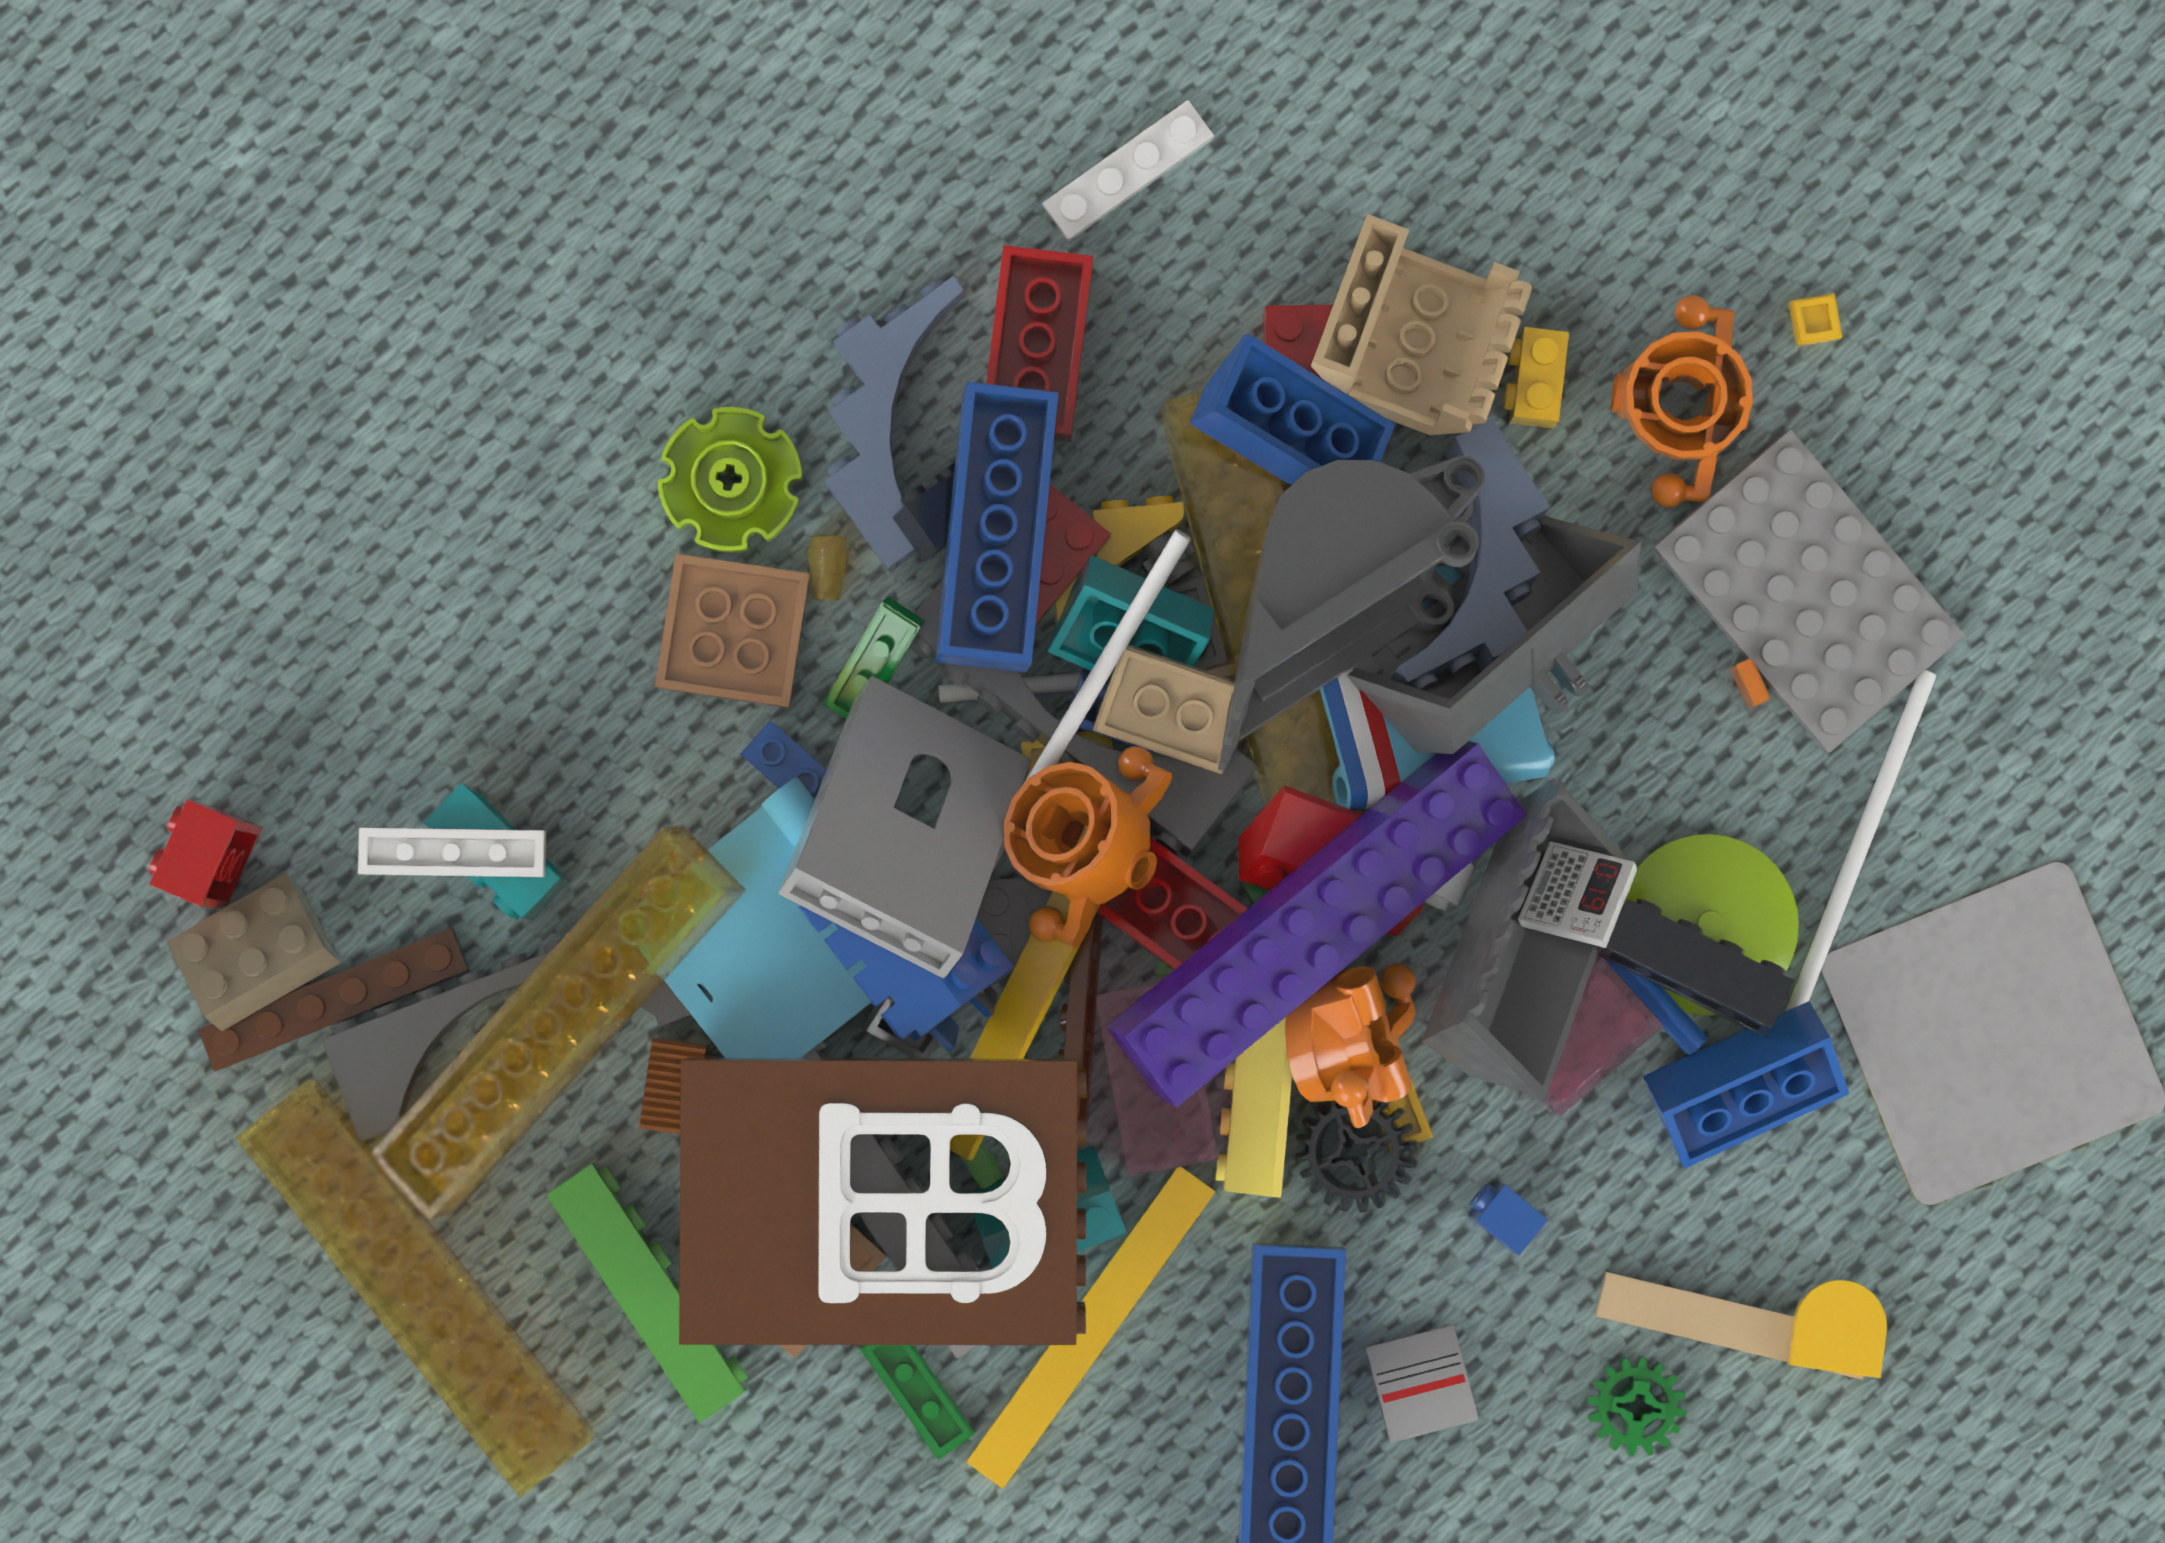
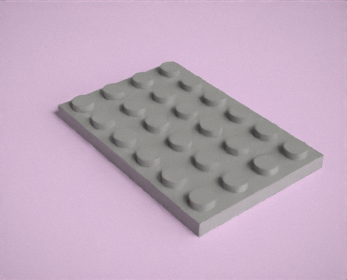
(1808, 591)

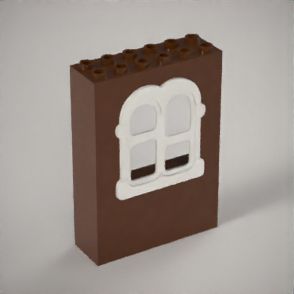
(775, 1201)

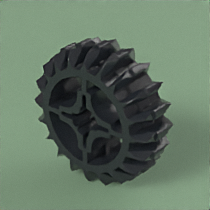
(1364, 1170)

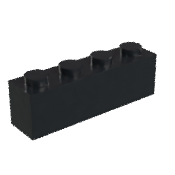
(1697, 967)

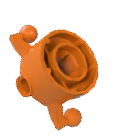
(1703, 363)
(1114, 853)
(1347, 1044)

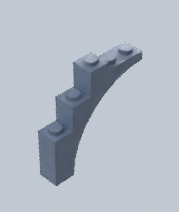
(880, 360)
(1501, 570)

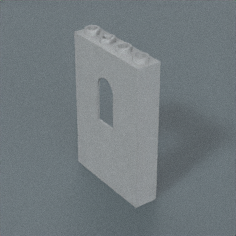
(885, 870)

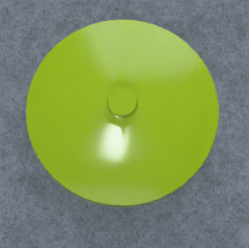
(1724, 891)

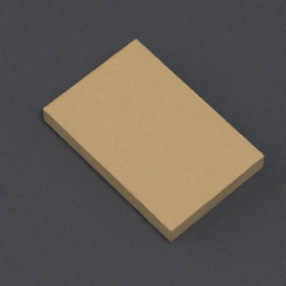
(1166, 707)

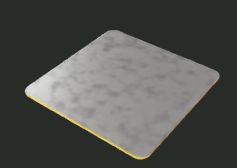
(1993, 1033)

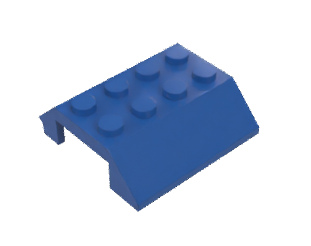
(918, 994)

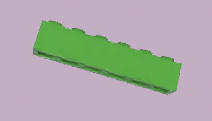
(644, 1287)

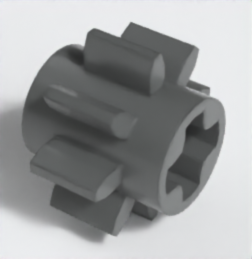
(1183, 566)

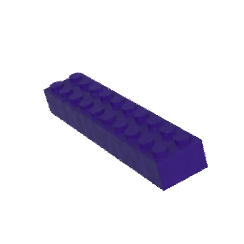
(1316, 922)

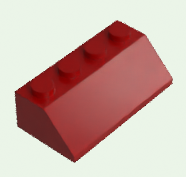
(1290, 833)

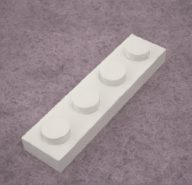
(1128, 170)
(452, 852)

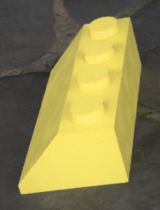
(1256, 1117)

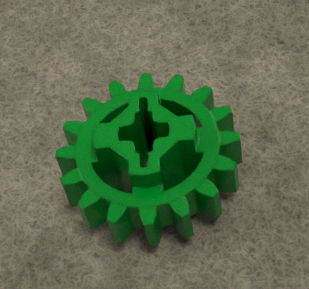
(1634, 1427)

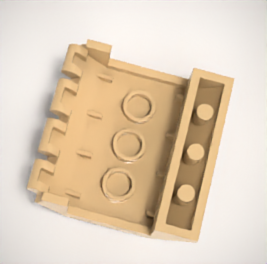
(1419, 333)

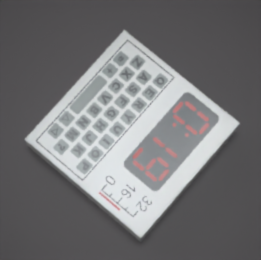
(1577, 894)

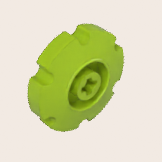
(706, 453)

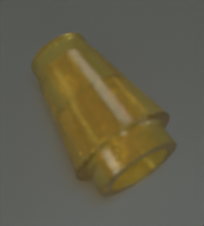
(827, 565)

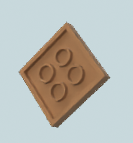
(732, 630)

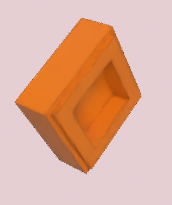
(1750, 683)

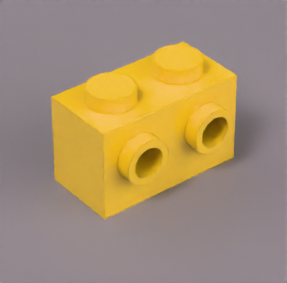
(1538, 377)

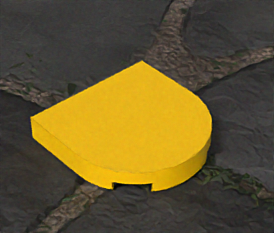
(1839, 1330)

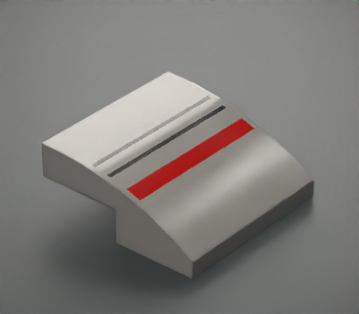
(1421, 1383)

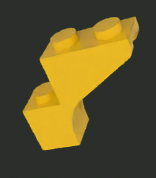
(1131, 530)

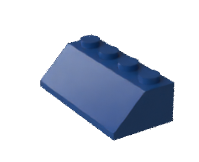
(1285, 414)
(1746, 1085)

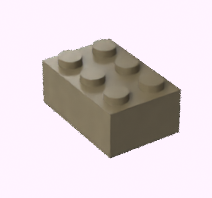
(253, 952)

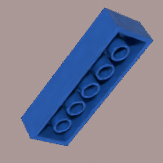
(996, 527)

